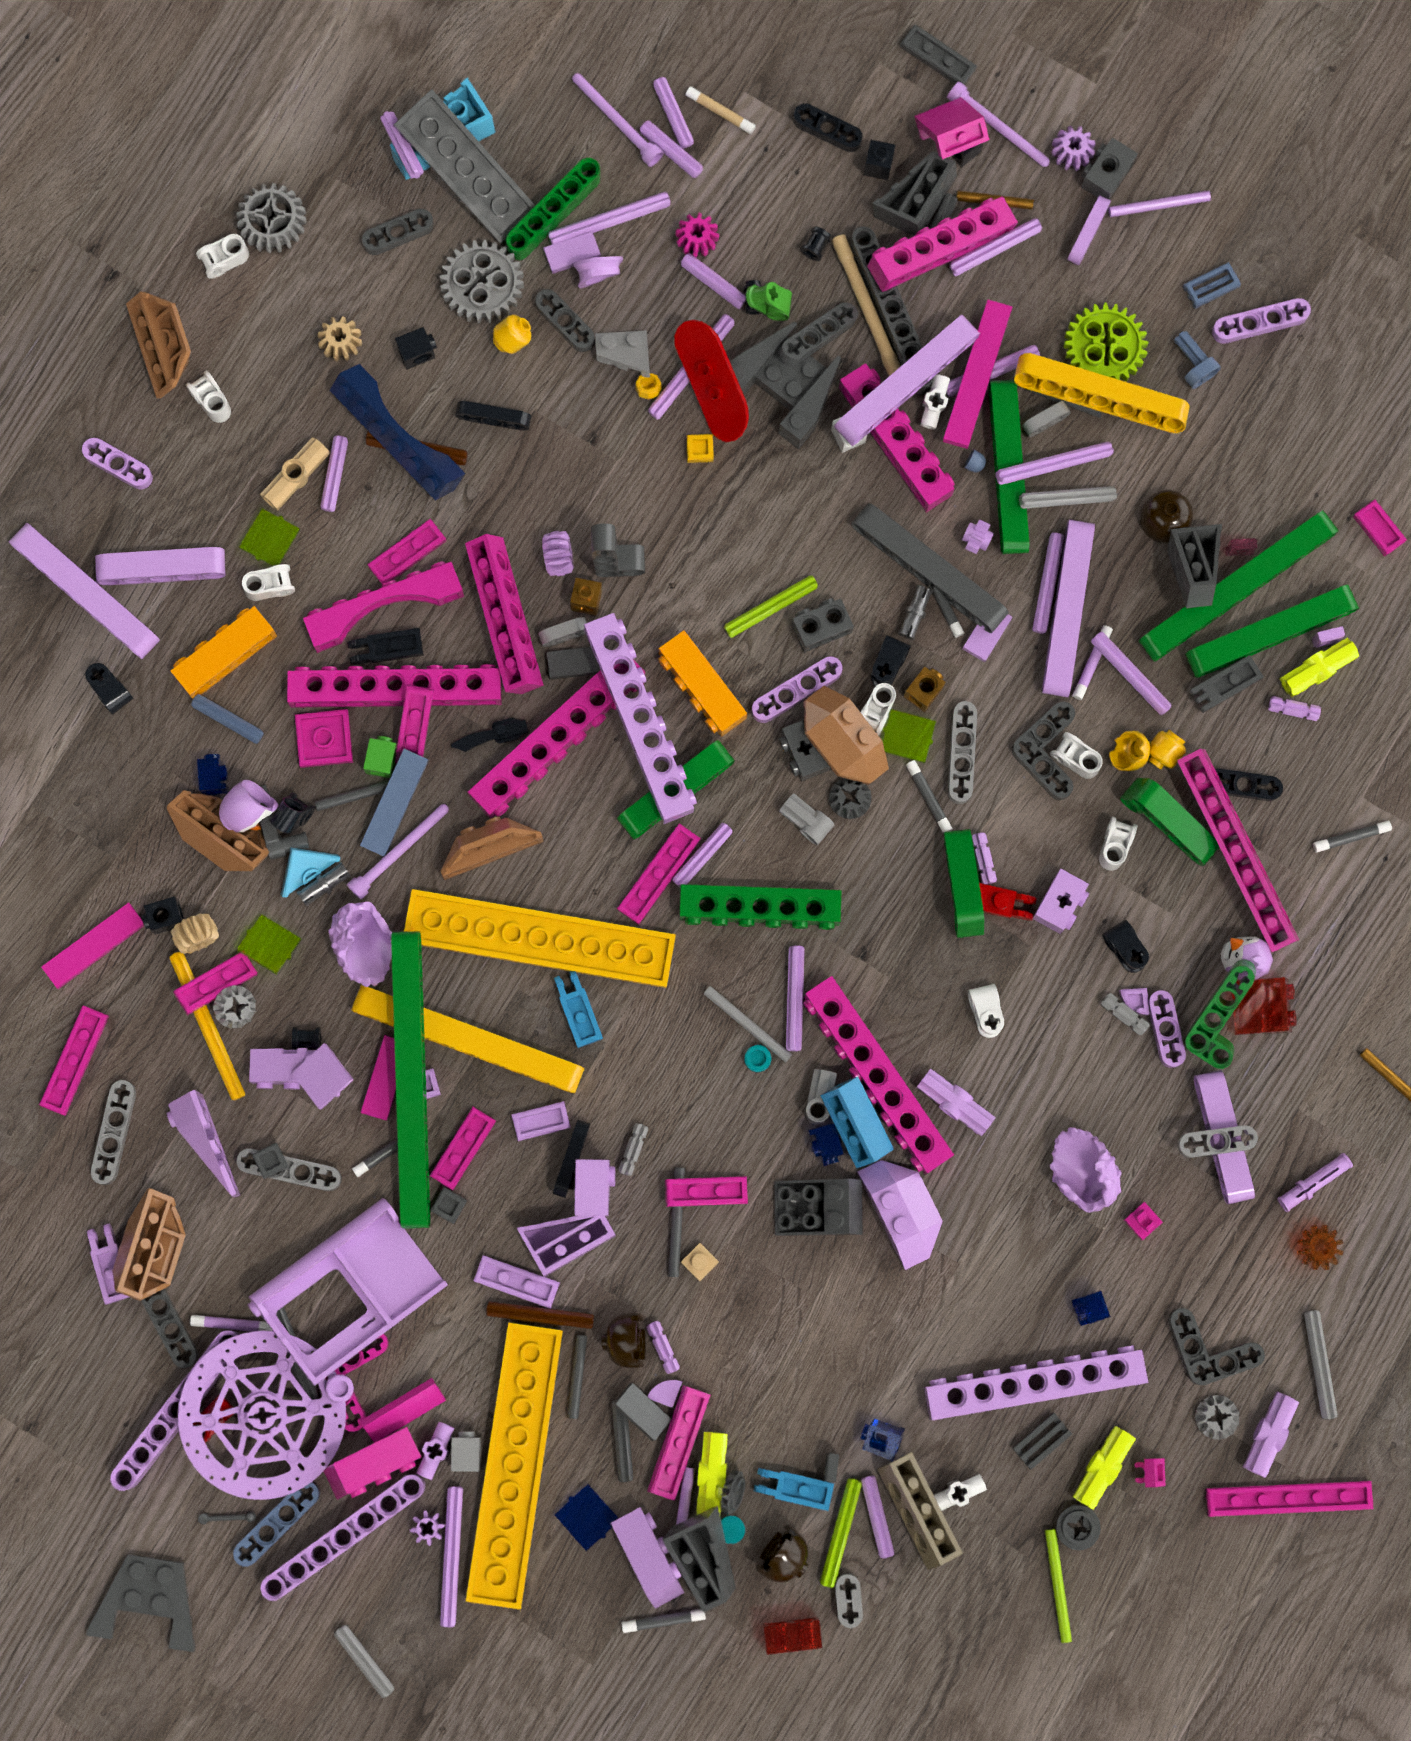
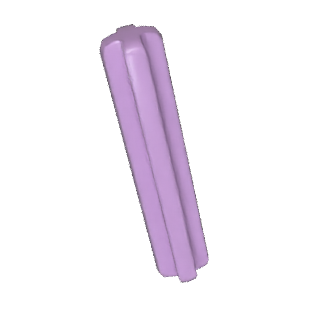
(673, 112)
(402, 147)
(671, 149)
(713, 280)
(334, 473)
(702, 855)
(877, 1516)

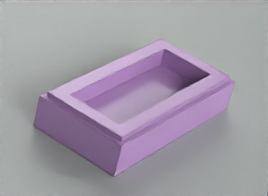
(563, 254)
(982, 643)
(541, 1121)

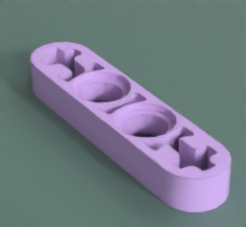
(1260, 318)
(799, 693)

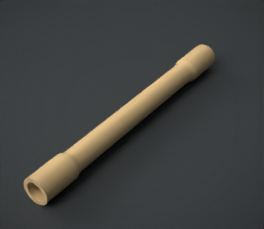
(846, 257)

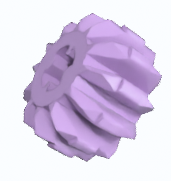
(1073, 139)
(557, 553)

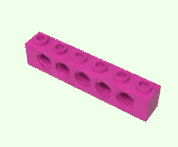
(890, 273)
(927, 494)
(504, 614)

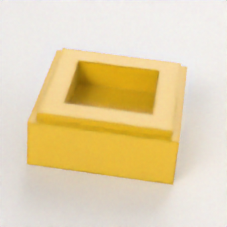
(700, 448)

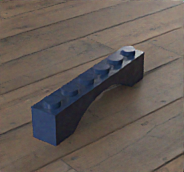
(430, 468)

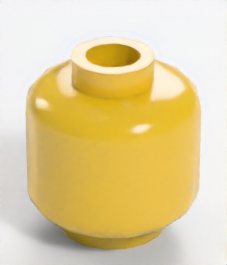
(512, 334)
(1166, 749)

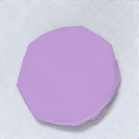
(597, 269)

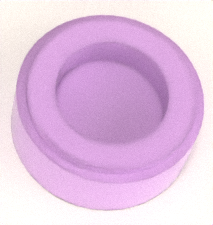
(339, 1388)

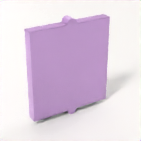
(322, 1076)

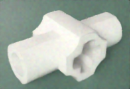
(931, 414)
(971, 1487)

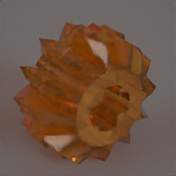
(1322, 1237)

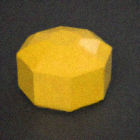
(648, 386)

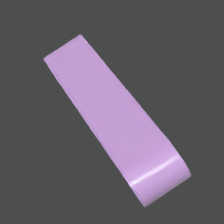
(160, 566)
(1218, 1114)

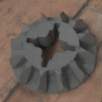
(851, 809)
(733, 1492)
(1089, 1521)

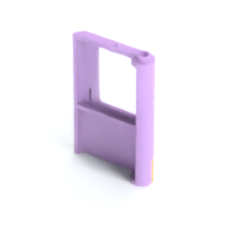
(378, 1265)

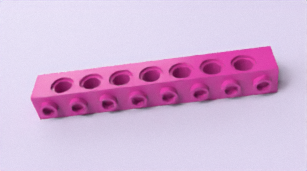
(381, 696)
(556, 751)
(1238, 850)
(830, 992)

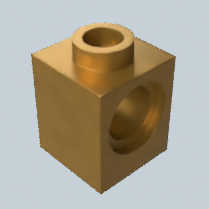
(586, 596)
(917, 696)

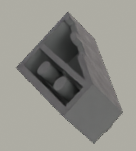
(918, 195)
(1195, 562)
(703, 1558)

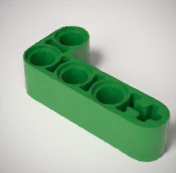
(1153, 801)
(964, 883)
(1224, 1009)

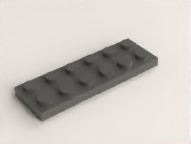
(464, 165)

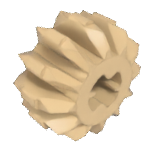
(337, 329)
(194, 933)

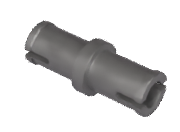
(915, 612)
(324, 884)

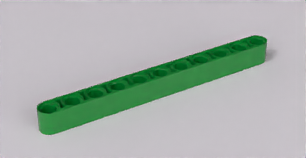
(410, 1079)

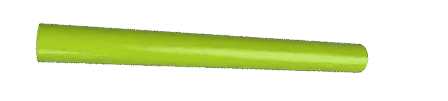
(1058, 1586)

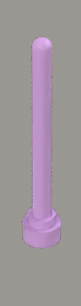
(960, 90)
(650, 153)
(361, 884)

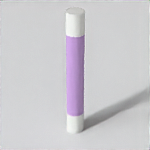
(1090, 668)
(229, 1323)

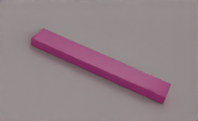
(977, 374)
(1289, 1498)

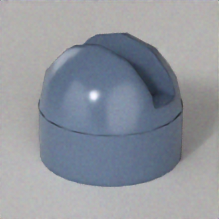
(975, 462)

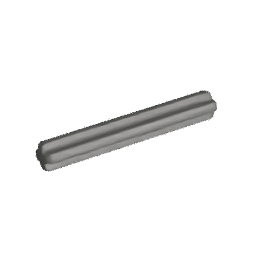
(1067, 497)
(1320, 1364)

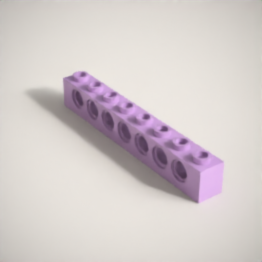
(598, 633)
(1132, 1374)

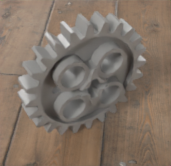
(466, 266)

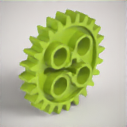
(1129, 345)

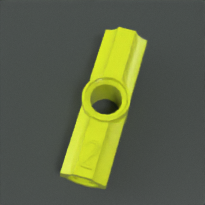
(1319, 667)
(1104, 1467)
(711, 1471)

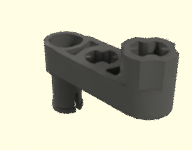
(275, 843)

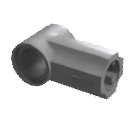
(812, 824)
(821, 1083)

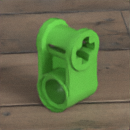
(770, 300)

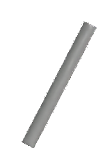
(748, 1024)

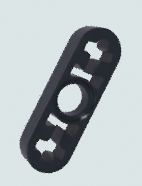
(847, 128)
(493, 415)
(1264, 781)
(572, 1154)

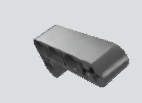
(615, 559)

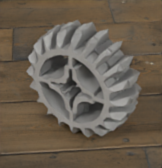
(290, 221)

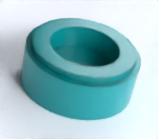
(757, 1058)
(733, 1529)

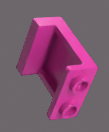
(952, 127)

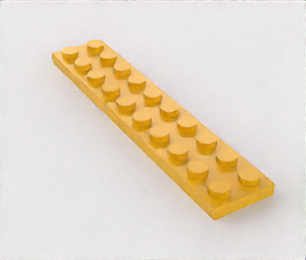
(541, 938)
(514, 1466)

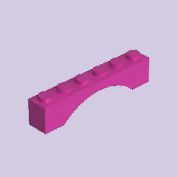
(435, 586)

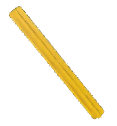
(210, 1032)

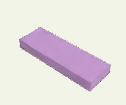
(516, 1281)

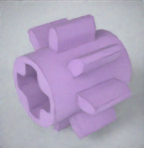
(977, 536)
(436, 1526)

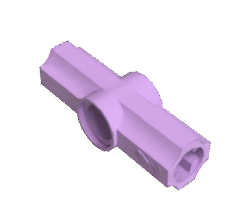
(955, 1102)
(1270, 1434)

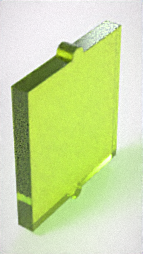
(269, 538)
(908, 736)
(269, 944)

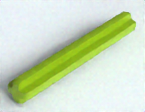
(771, 606)
(840, 1533)

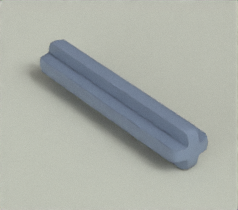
(227, 718)

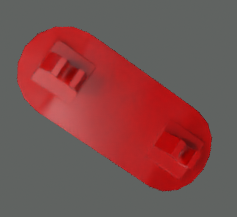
(712, 379)

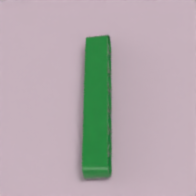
(1008, 453)
(1272, 631)

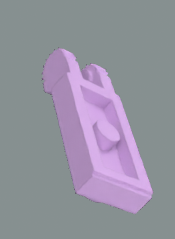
(103, 1263)

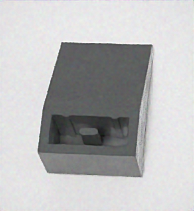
(818, 1207)

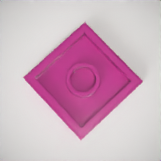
(324, 738)

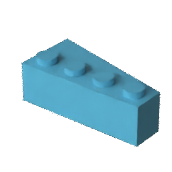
(469, 110)

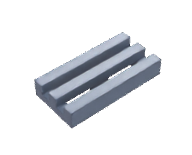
(1193, 295)

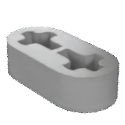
(1046, 419)
(562, 632)
(855, 1600)

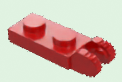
(1001, 902)

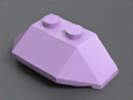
(903, 1210)

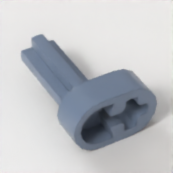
(1204, 367)

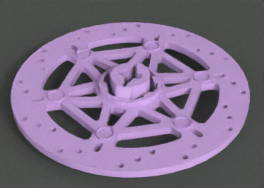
(243, 1483)

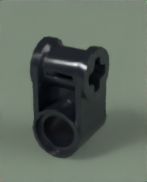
(890, 659)
(109, 690)
(291, 814)
(1124, 944)

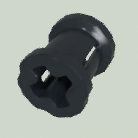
(816, 243)
(306, 1038)

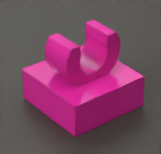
(1142, 1221)
(1154, 1472)

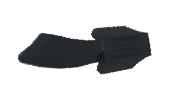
(501, 732)

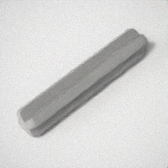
(364, 1661)

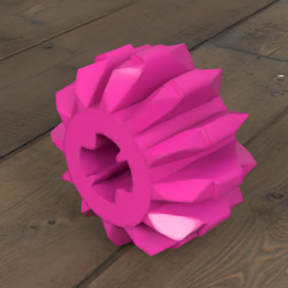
(699, 226)

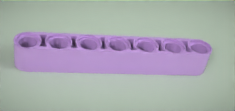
(907, 380)
(84, 591)
(1068, 608)
(165, 1418)
(330, 1540)

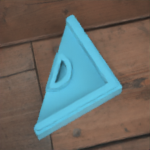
(305, 866)

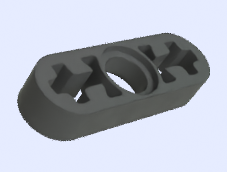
(411, 217)
(582, 329)

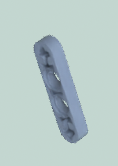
(280, 1527)

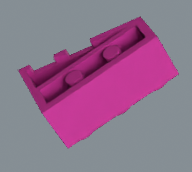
(372, 1464)

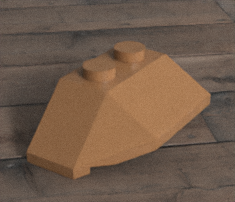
(160, 340)
(843, 736)
(200, 827)
(488, 844)
(149, 1247)

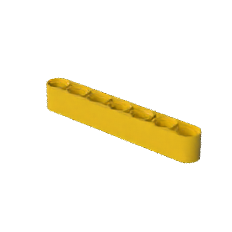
(1101, 393)

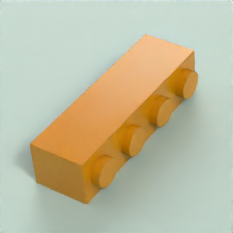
(223, 652)
(702, 684)

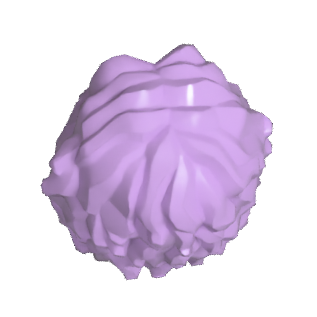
(361, 943)
(1085, 1170)

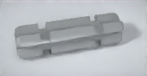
(1125, 1014)
(633, 1149)

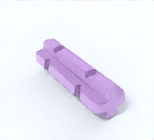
(1294, 708)
(983, 858)
(662, 1347)

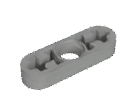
(1238, 1146)

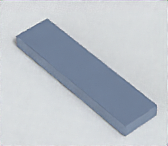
(394, 802)

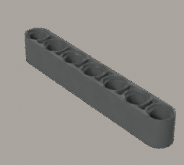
(886, 299)
(929, 568)

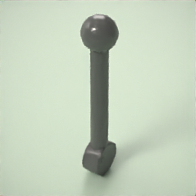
(204, 1518)

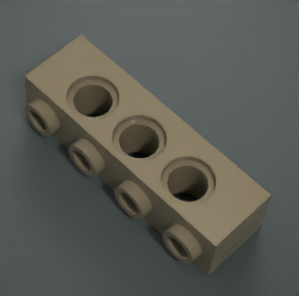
(920, 1511)

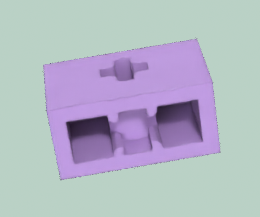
(1064, 886)

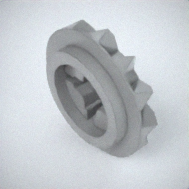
(225, 1001)
(1207, 1409)

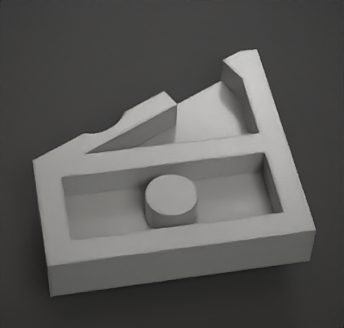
(624, 350)

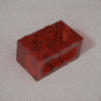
(792, 1635)

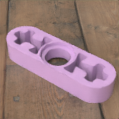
(1089, 230)
(97, 460)
(1177, 1047)

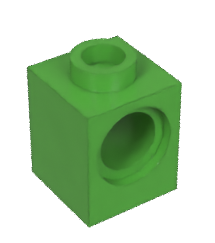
(380, 757)

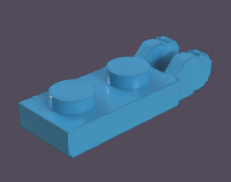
(578, 1012)
(797, 1489)

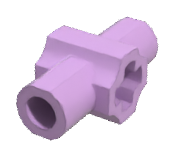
(428, 1464)

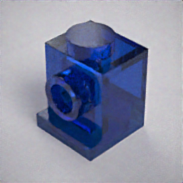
(212, 775)
(826, 1144)
(1090, 1308)
(884, 1448)

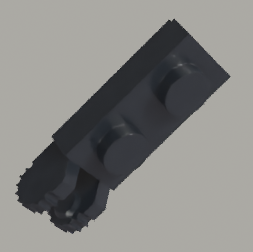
(388, 646)

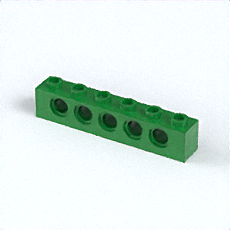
(827, 900)

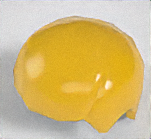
(1130, 752)

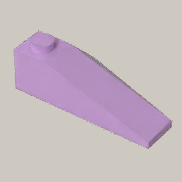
(195, 1124)

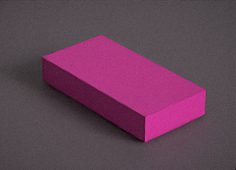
(1379, 528)

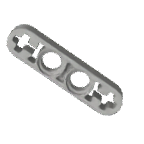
(960, 752)
(118, 1133)
(288, 1174)

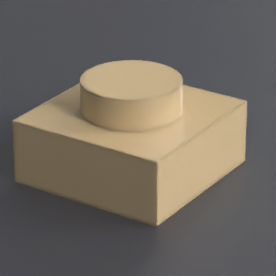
(699, 1261)

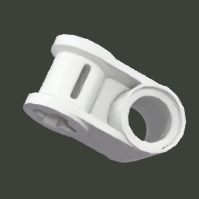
(221, 255)
(207, 394)
(270, 583)
(877, 712)
(1075, 755)
(1117, 839)
(985, 1006)

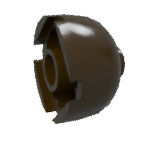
(1165, 512)
(625, 1341)
(784, 1556)

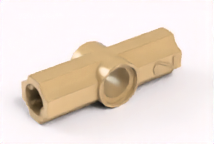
(306, 461)

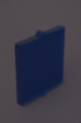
(586, 1517)

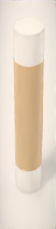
(720, 110)

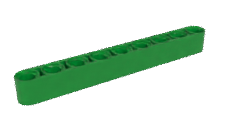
(1240, 585)

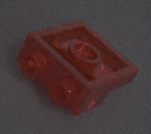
(1266, 1008)

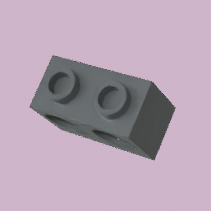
(826, 631)

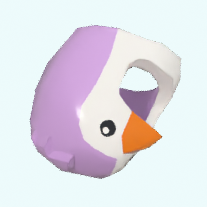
(242, 807)
(1250, 949)

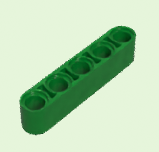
(556, 197)
(699, 773)

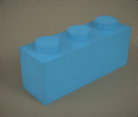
(857, 1122)

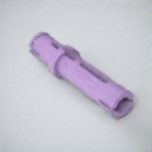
(1306, 1188)

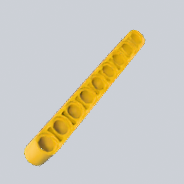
(477, 1042)

